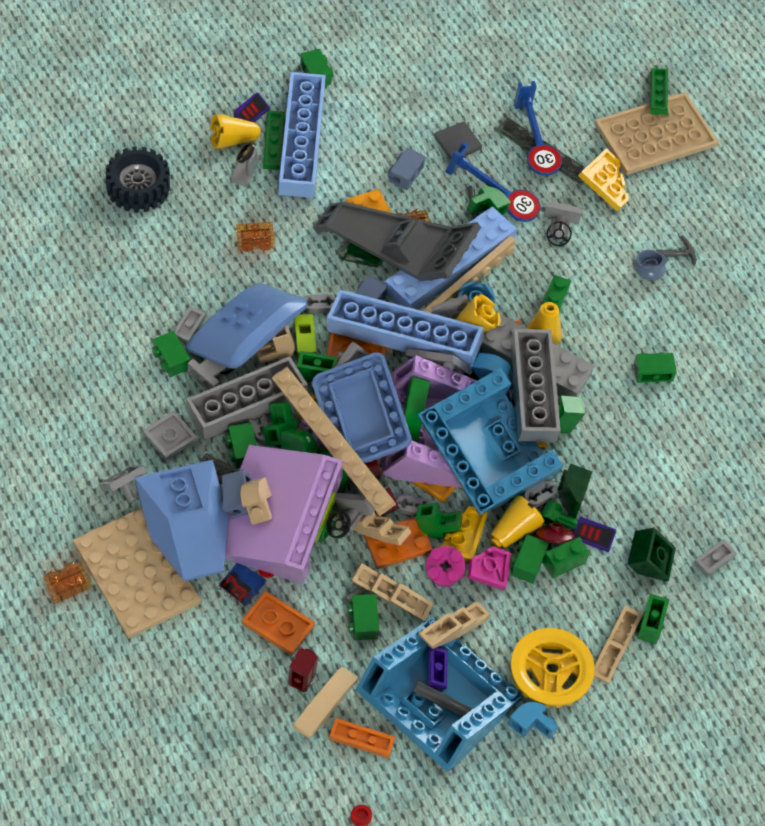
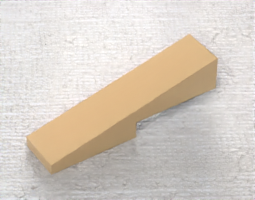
(617, 644)

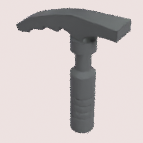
(674, 253)

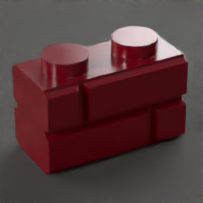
(303, 669)

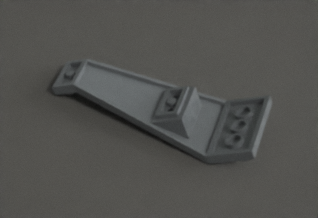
(407, 243)

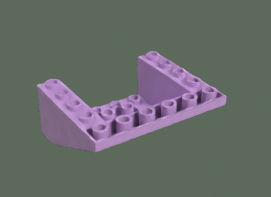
(423, 460)
(298, 500)

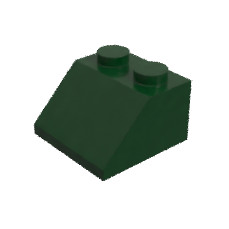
(573, 488)
(651, 554)

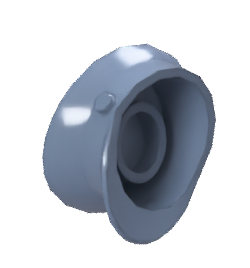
(650, 264)

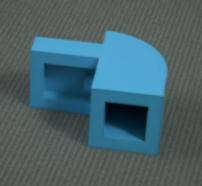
(488, 363)
(532, 715)

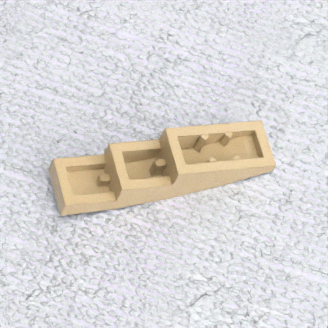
(381, 529)
(392, 592)
(454, 625)
(325, 702)

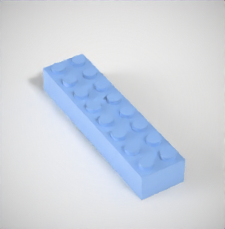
(302, 135)
(414, 293)
(402, 327)

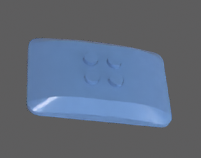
(245, 325)
(364, 406)

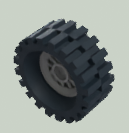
(137, 179)

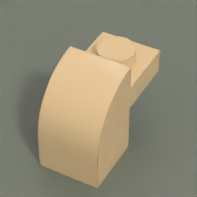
(280, 347)
(254, 498)

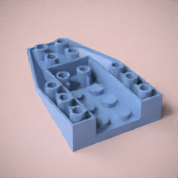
(186, 518)

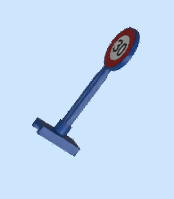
(541, 158)
(523, 204)

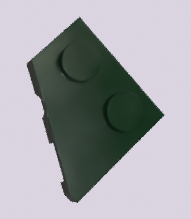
(357, 255)

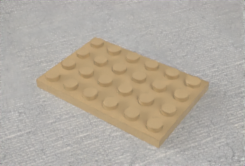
(650, 140)
(134, 574)

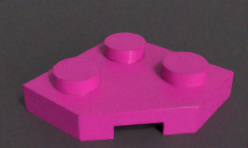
(490, 568)

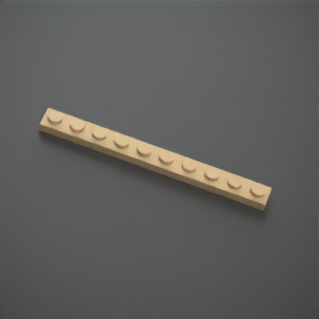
(480, 270)
(334, 441)

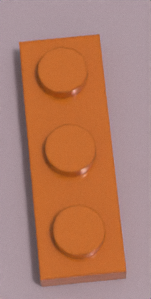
(362, 738)

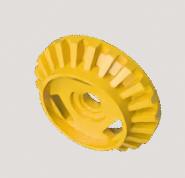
(574, 660)

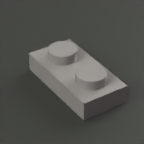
(189, 324)
(715, 558)

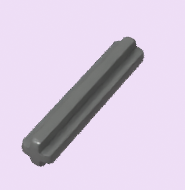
(441, 699)

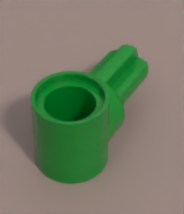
(553, 514)

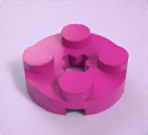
(451, 575)

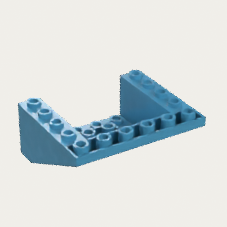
(481, 444)
(437, 731)

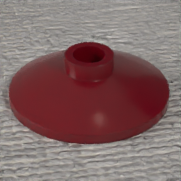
(555, 533)

